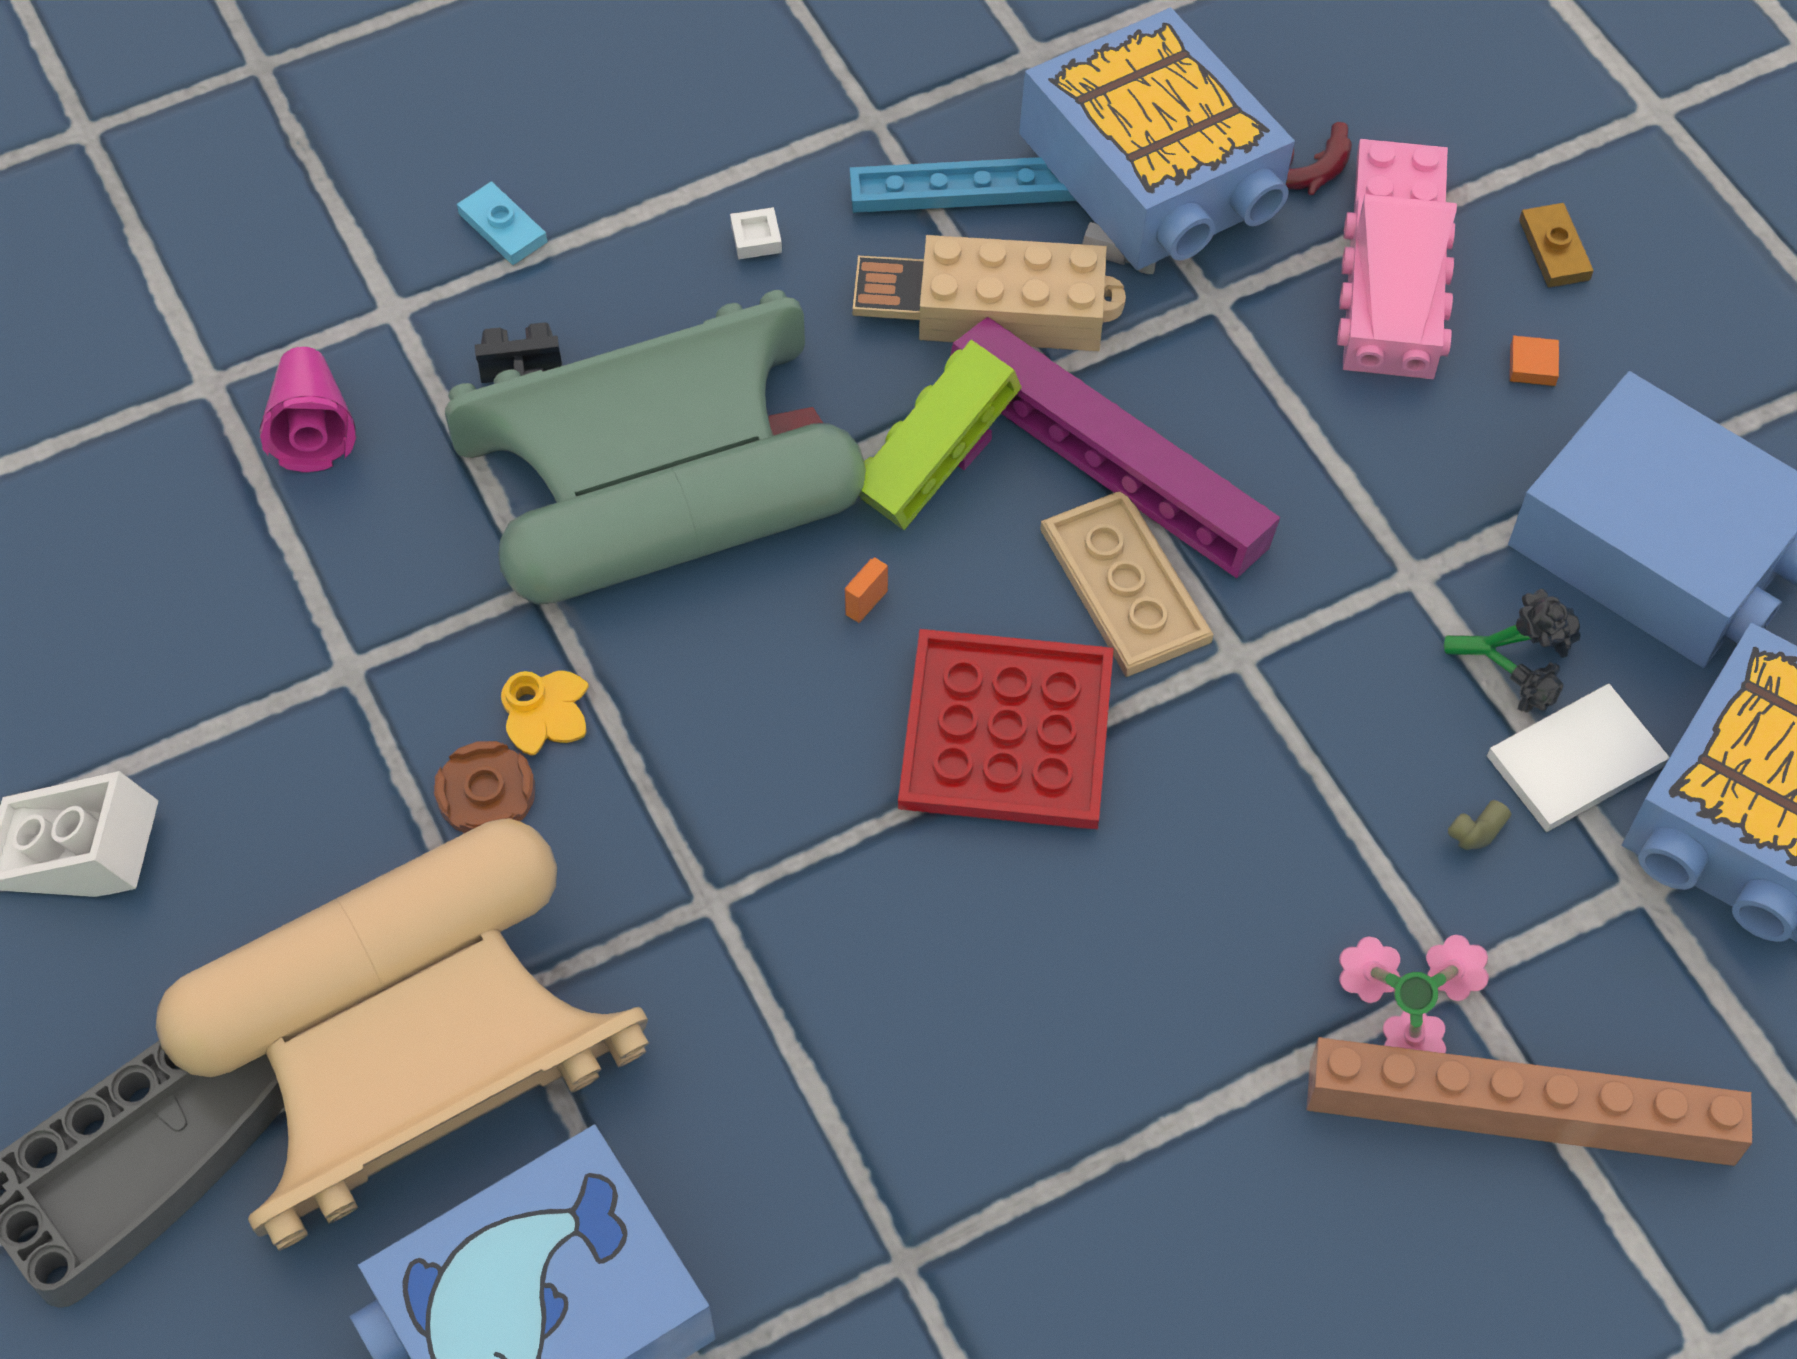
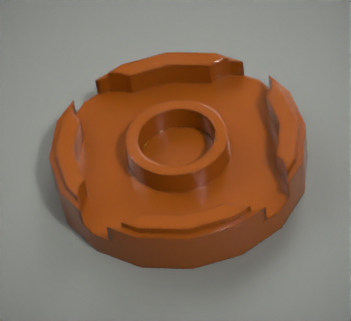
(484, 785)

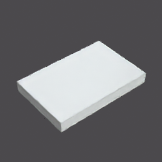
(1577, 757)

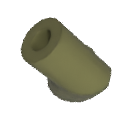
(1482, 831)

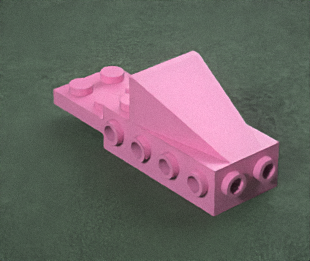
(1397, 261)

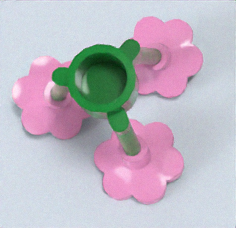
(1453, 969)

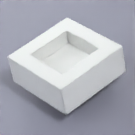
(756, 233)

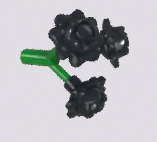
(1541, 621)

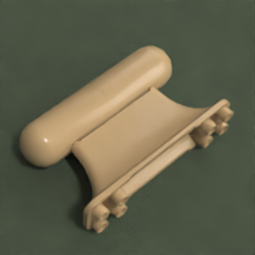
(393, 1017)

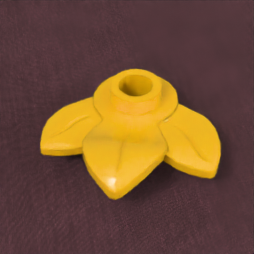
(548, 714)

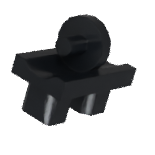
(528, 355)

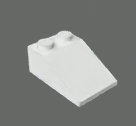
(76, 837)

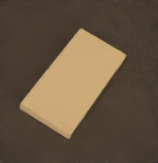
(1126, 583)

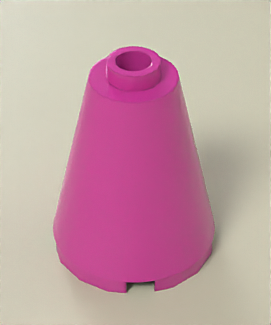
(306, 414)

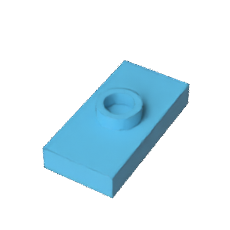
(502, 223)

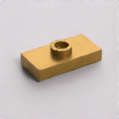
(1556, 245)

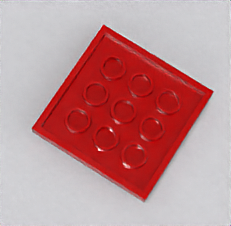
(1007, 729)

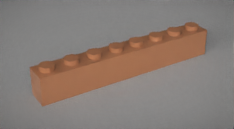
(1530, 1101)

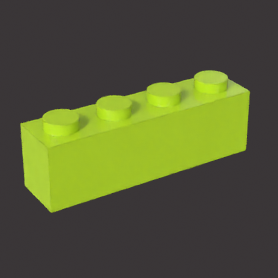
(938, 433)

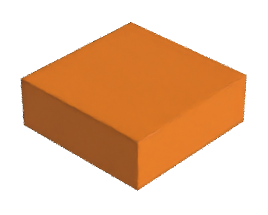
(1534, 360)
(866, 589)

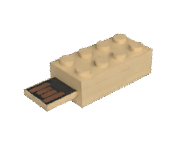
(1033, 289)

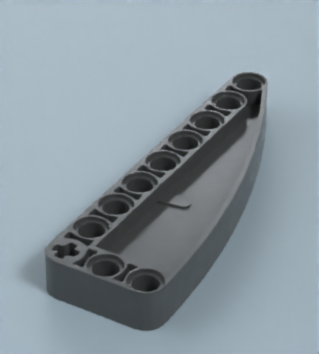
(132, 1176)

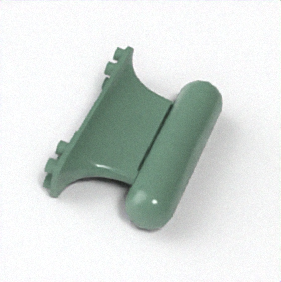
(656, 452)

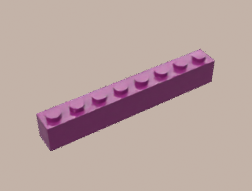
(1129, 456)

